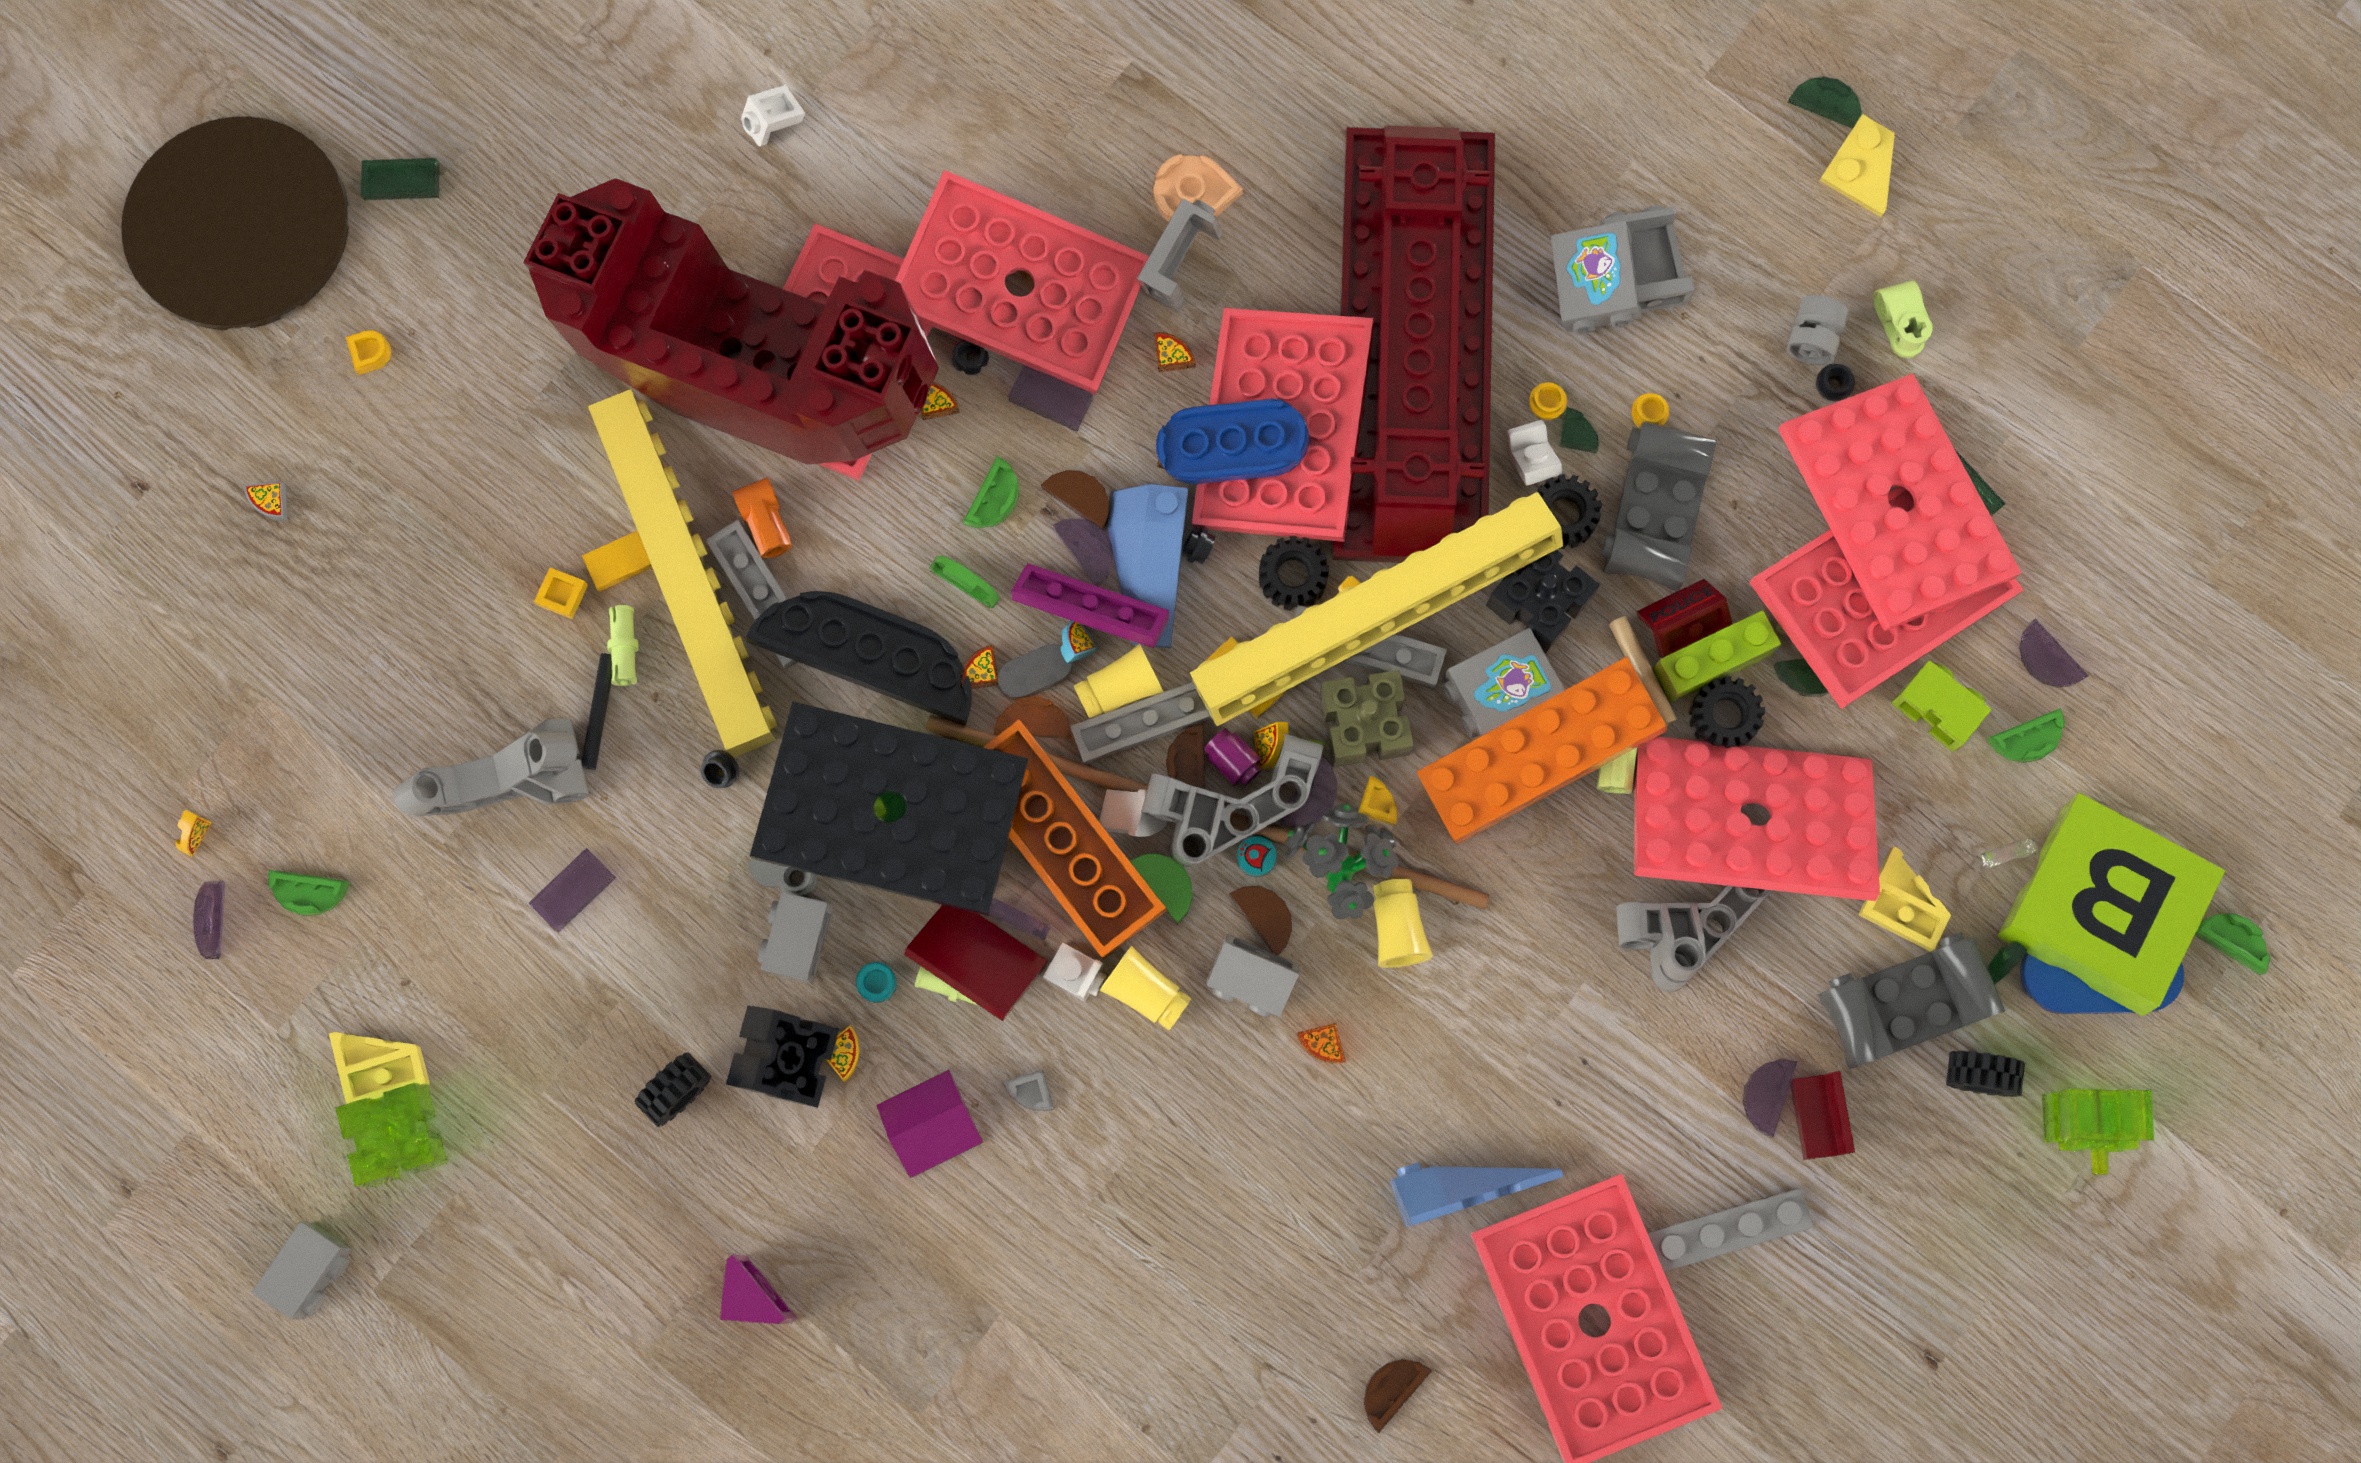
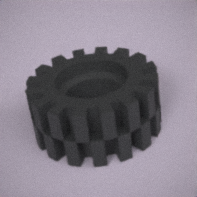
(1584, 499)
(1299, 551)
(1737, 693)
(1985, 1073)
(672, 1089)

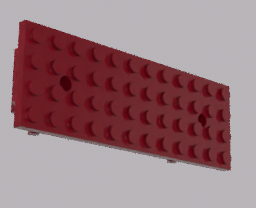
(1424, 272)

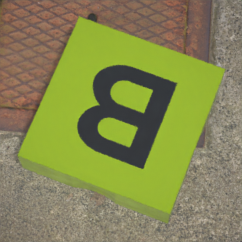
(2112, 904)

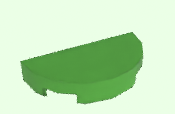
(995, 498)
(964, 580)
(2031, 739)
(1167, 881)
(306, 893)
(2236, 938)

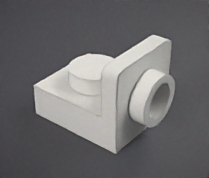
(770, 112)
(1532, 453)
(1075, 973)

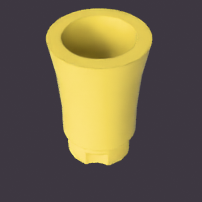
(1118, 684)
(1399, 925)
(1145, 989)

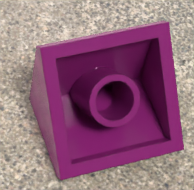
(929, 1124)
(750, 1296)

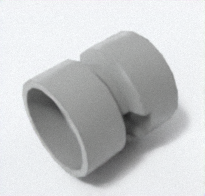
(1817, 330)

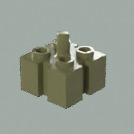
(1366, 718)

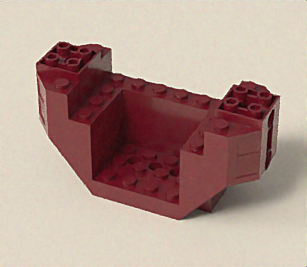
(666, 311)

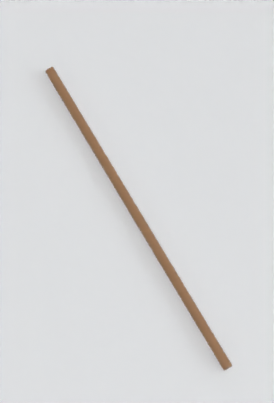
(1237, 821)

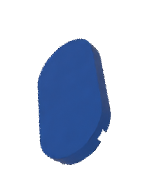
(1232, 441)
(2067, 994)

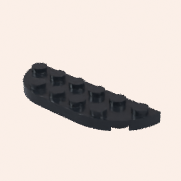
(868, 650)

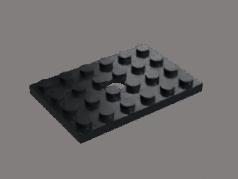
(825, 821)

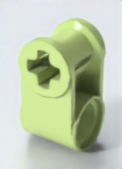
(1903, 311)

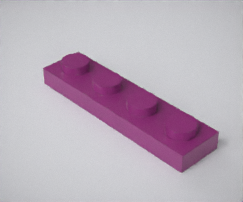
(1090, 605)

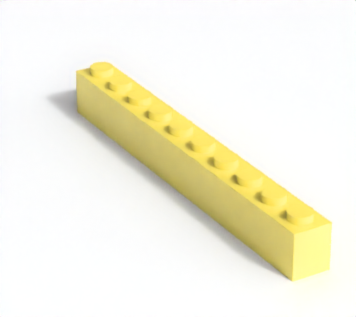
(682, 573)
(1377, 608)

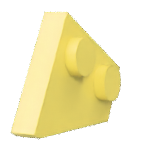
(1863, 166)
(1906, 904)
(375, 1065)

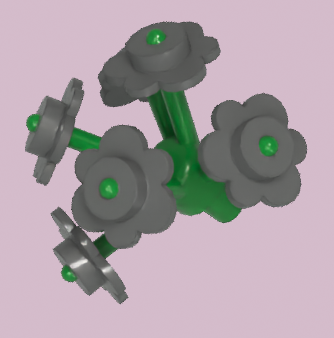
(1332, 859)

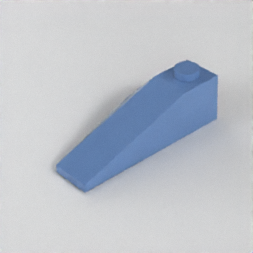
(1147, 545)
(1444, 1190)

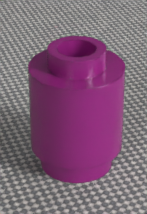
(1233, 757)

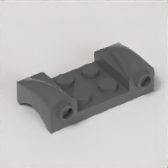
(1659, 504)
(1912, 1001)

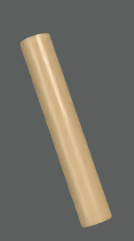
(1632, 649)

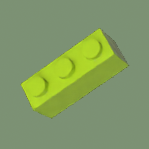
(1716, 656)

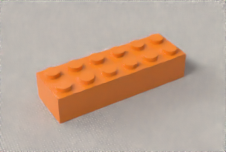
(1542, 750)
(1075, 851)

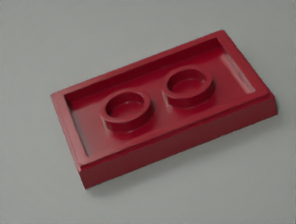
(976, 959)

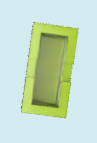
(1943, 704)

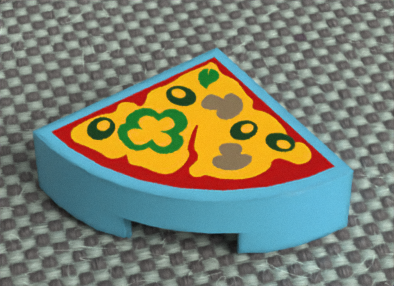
(1076, 642)

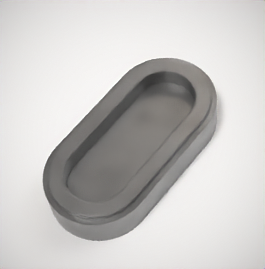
(1033, 672)

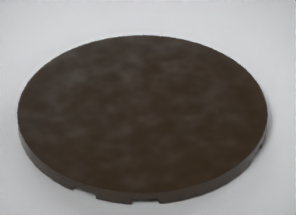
(235, 223)

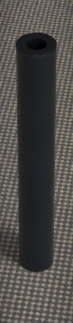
(597, 712)

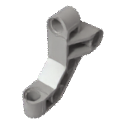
(534, 765)
(1207, 814)
(1680, 932)

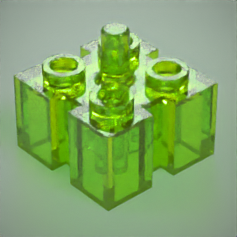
(2098, 1122)
(391, 1135)

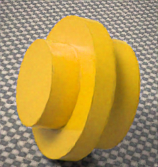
(1547, 401)
(1651, 409)

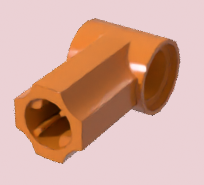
(761, 511)

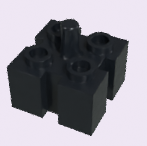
(1543, 597)
(782, 1056)

